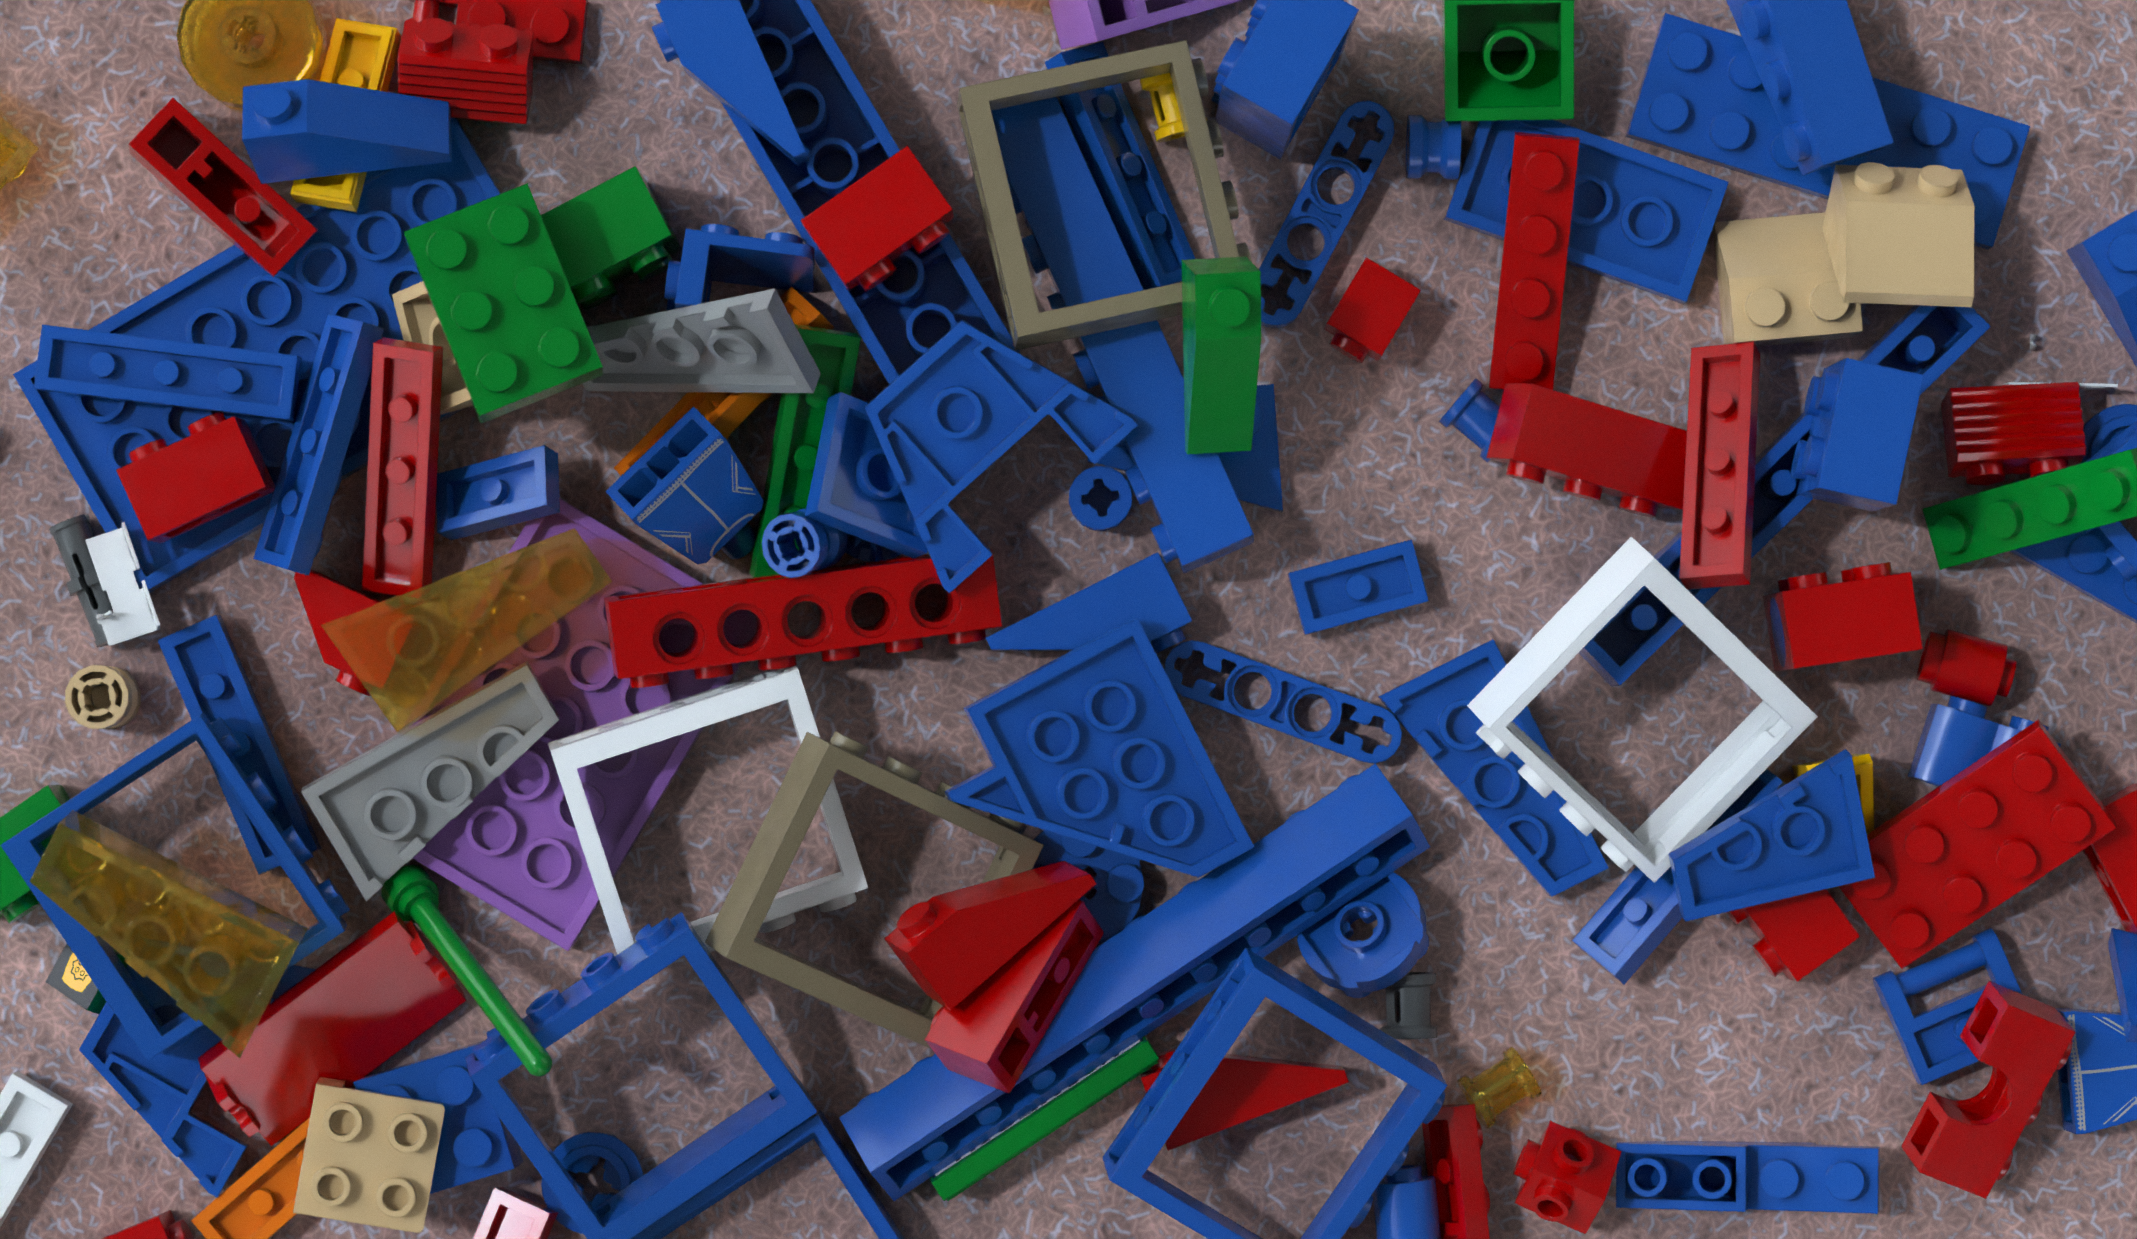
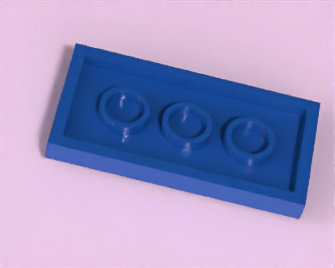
(1630, 209)

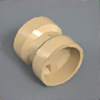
(114, 701)

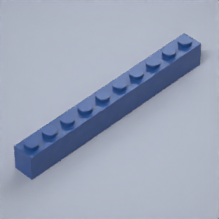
(1149, 975)

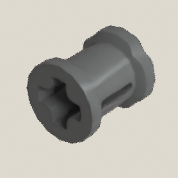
(1410, 1007)

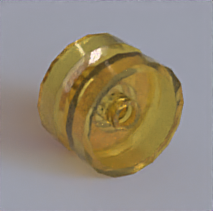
(216, 39)

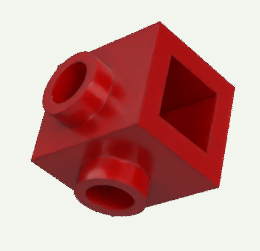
(1565, 1176)

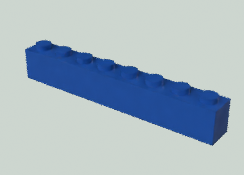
(1920, 342)
(1131, 364)

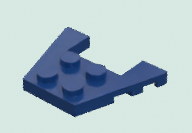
(959, 415)
(171, 1083)

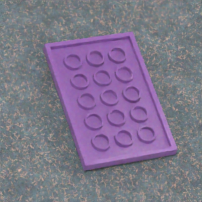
(518, 834)

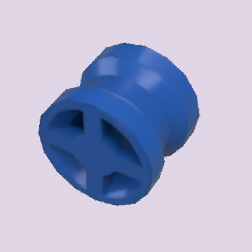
(1432, 148)
(1100, 507)

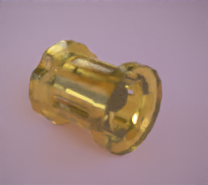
(1499, 1087)

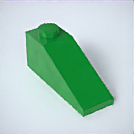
(1220, 352)

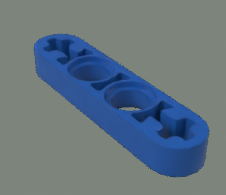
(1325, 217)
(1285, 693)

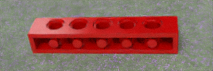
(638, 618)

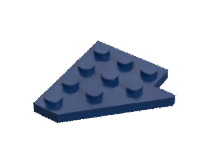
(1105, 758)

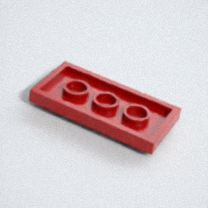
(1976, 843)

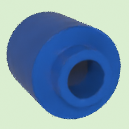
(1407, 1205)

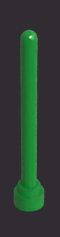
(415, 899)

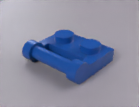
(1933, 1036)

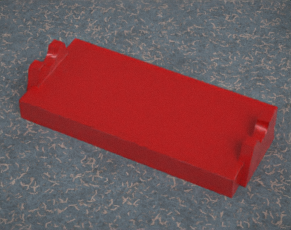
(334, 1027)

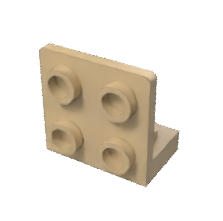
(369, 1157)

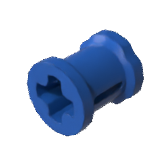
(1473, 416)

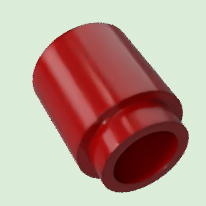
(1966, 667)

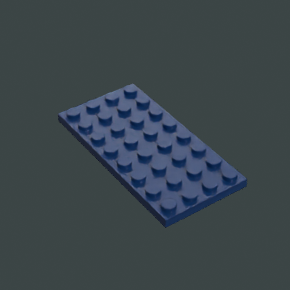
(234, 303)

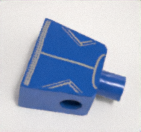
(692, 492)
(2100, 1073)

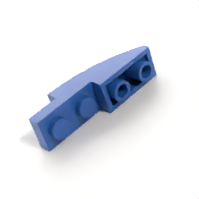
(1747, 1176)

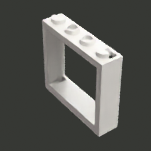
(679, 718)
(1718, 778)

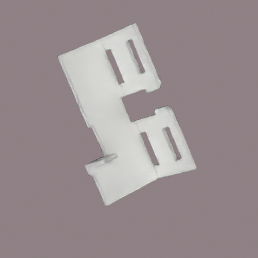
(115, 572)

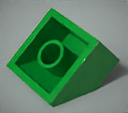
(1508, 59)

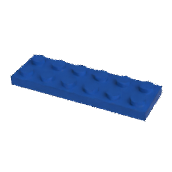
(1711, 106)

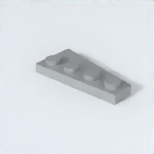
(706, 347)
(413, 784)

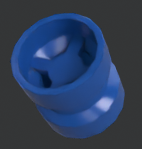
(817, 544)

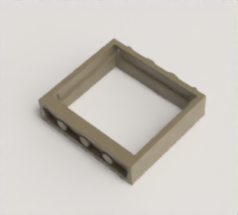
(1204, 144)
(778, 843)

